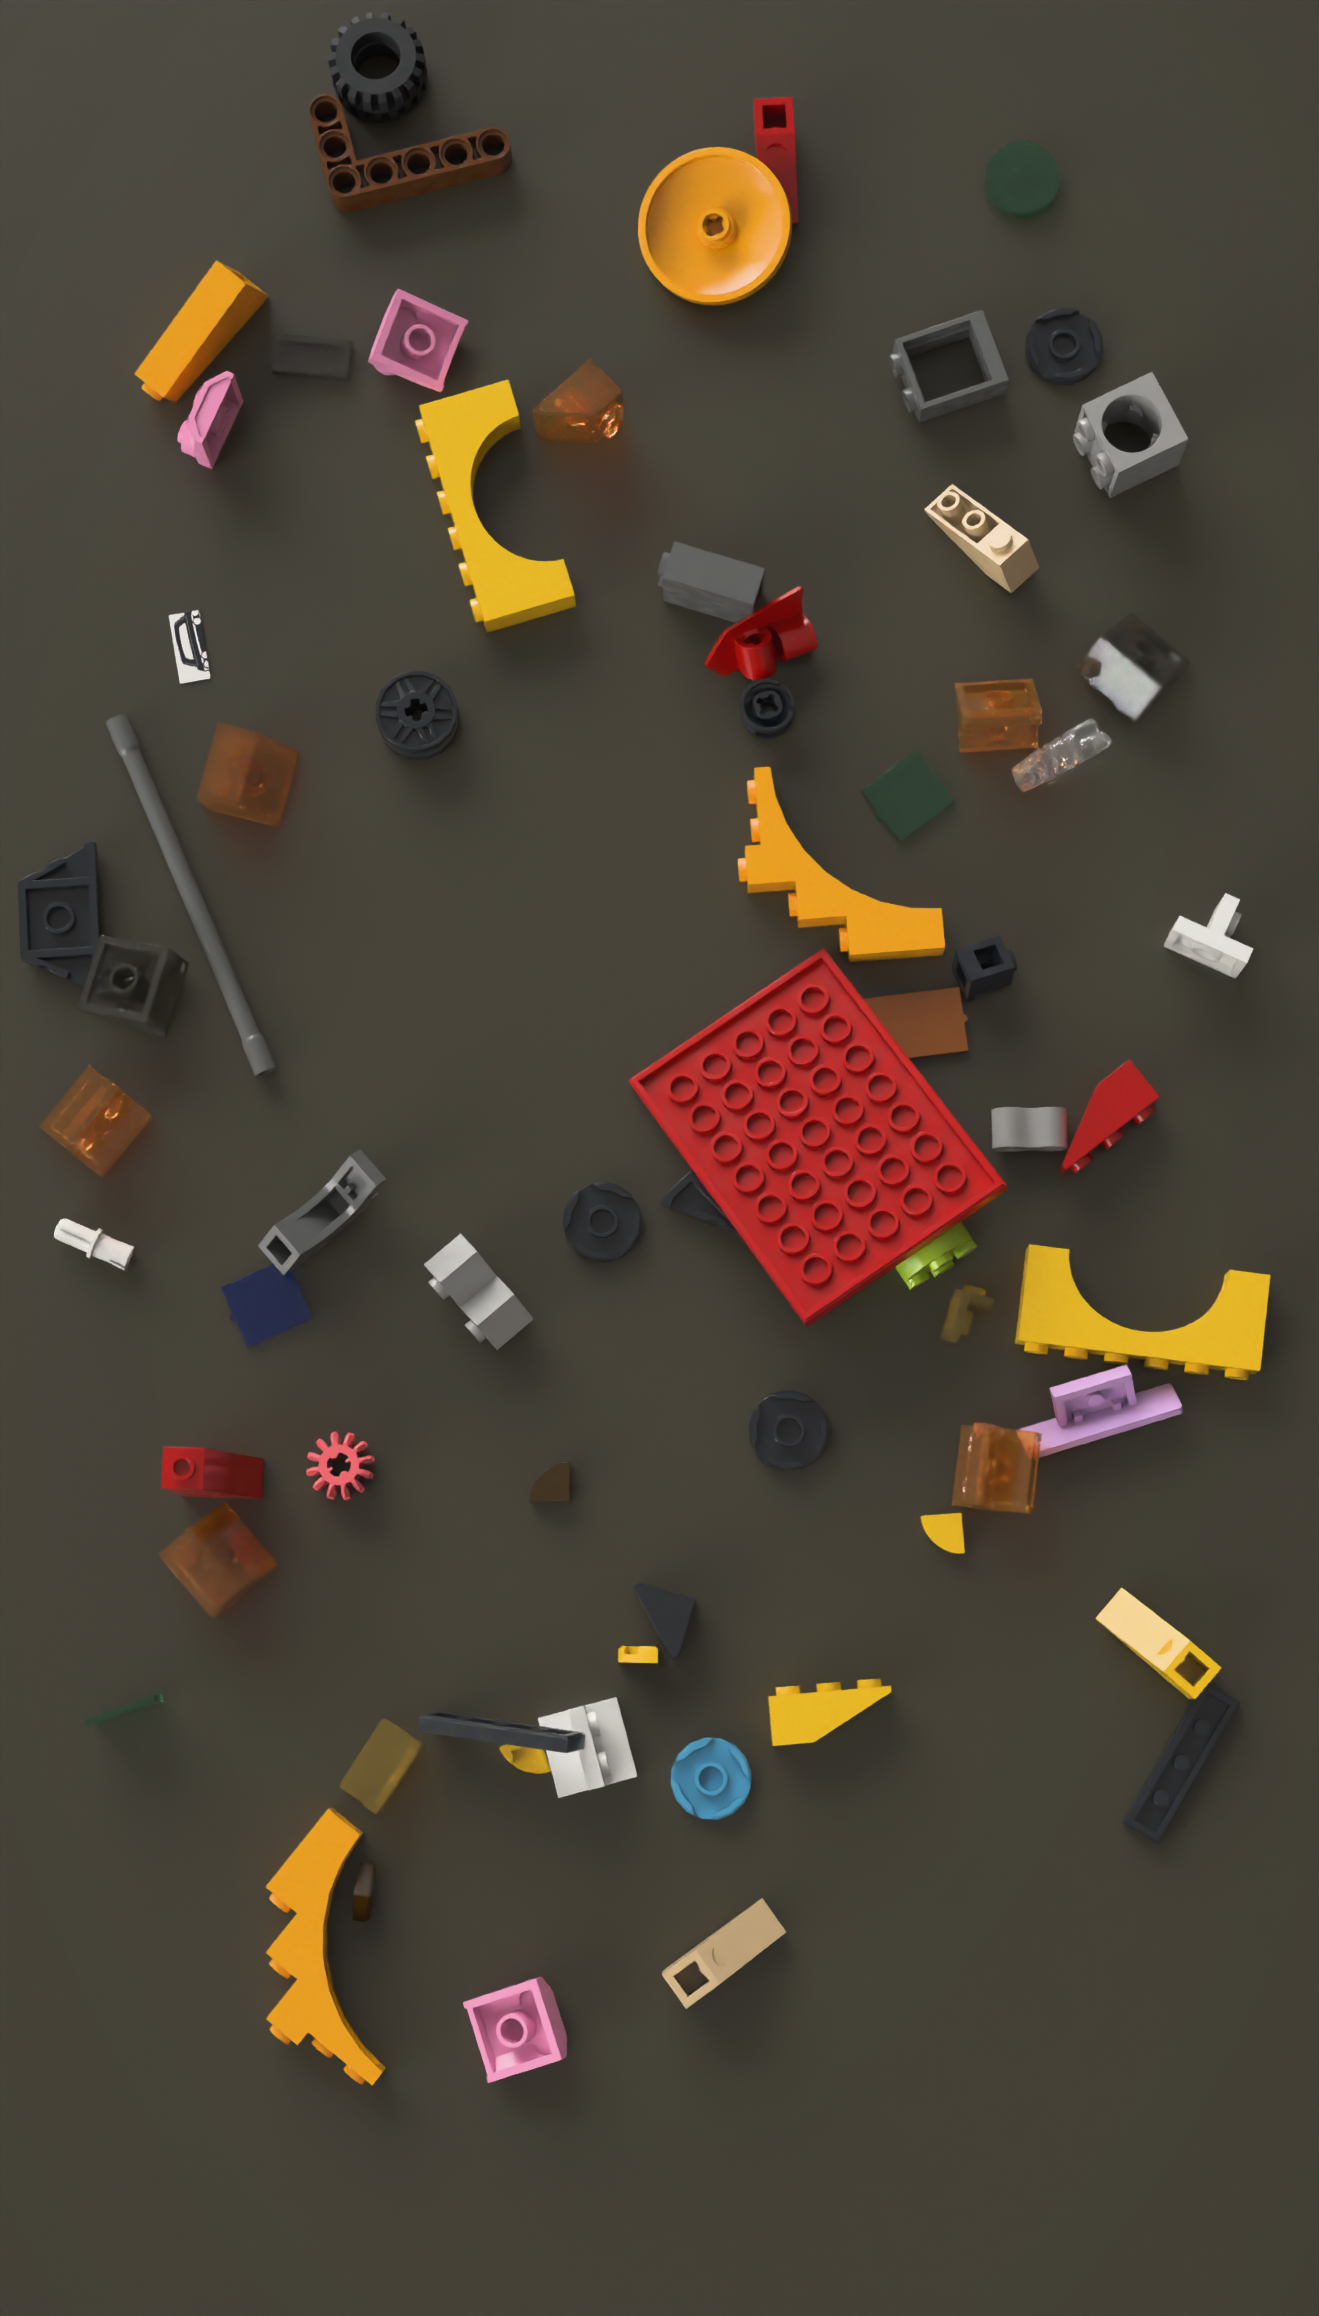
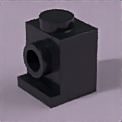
(983, 967)

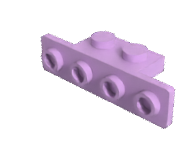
(1100, 1408)

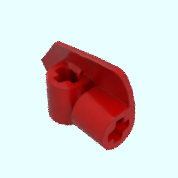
(764, 637)

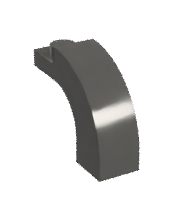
(325, 1215)

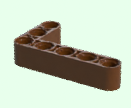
(401, 162)

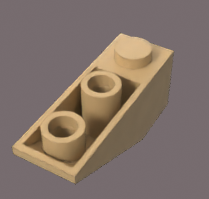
(984, 538)
(723, 1953)

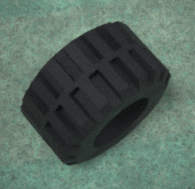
(371, 39)

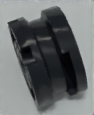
(767, 708)

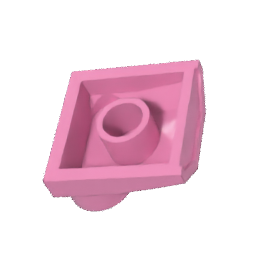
(416, 341)
(211, 419)
(518, 2028)

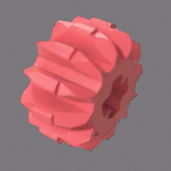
(345, 1478)

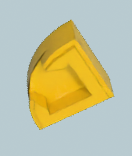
(945, 1531)
(639, 1654)
(526, 1759)

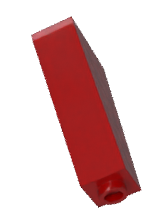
(211, 1473)

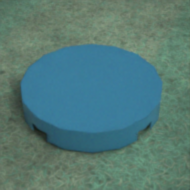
(711, 1778)

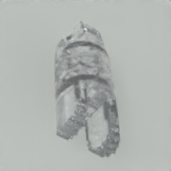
(1060, 755)

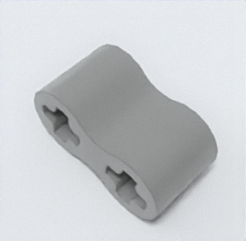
(1029, 1129)

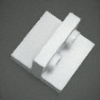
(1212, 944)
(605, 1751)

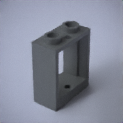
(969, 326)

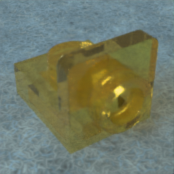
(957, 1317)

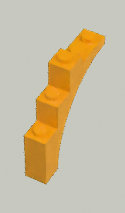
(871, 928)
(311, 2004)

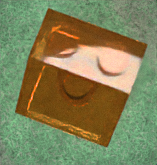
(581, 408)
(247, 775)
(218, 1560)

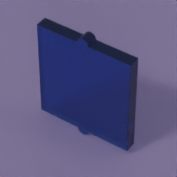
(265, 1304)

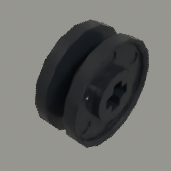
(439, 715)

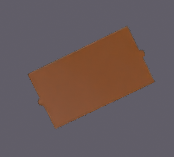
(924, 1021)

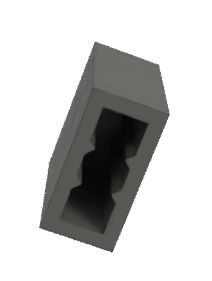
(710, 582)

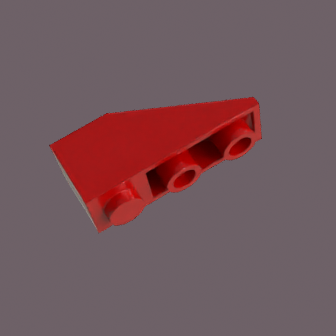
(776, 144)
(1113, 1105)

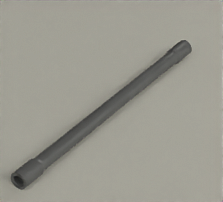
(252, 1040)

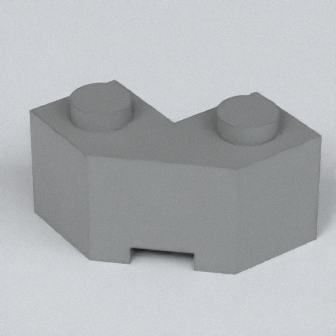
(478, 1291)

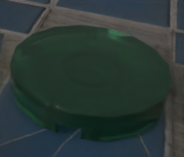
(1022, 179)

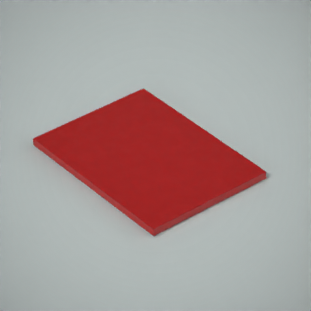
(817, 1137)

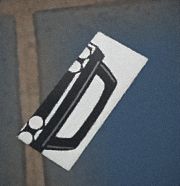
(189, 646)

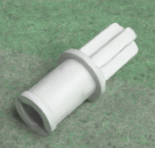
(94, 1243)

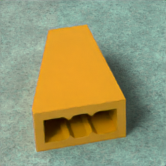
(199, 332)

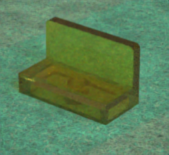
(381, 1765)

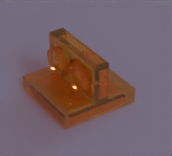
(997, 715)
(95, 1121)
(996, 1468)

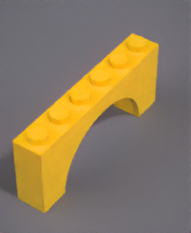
(504, 584)
(1059, 1318)

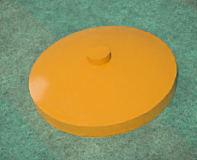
(715, 226)

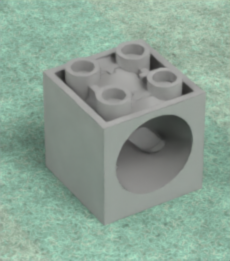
(1141, 404)

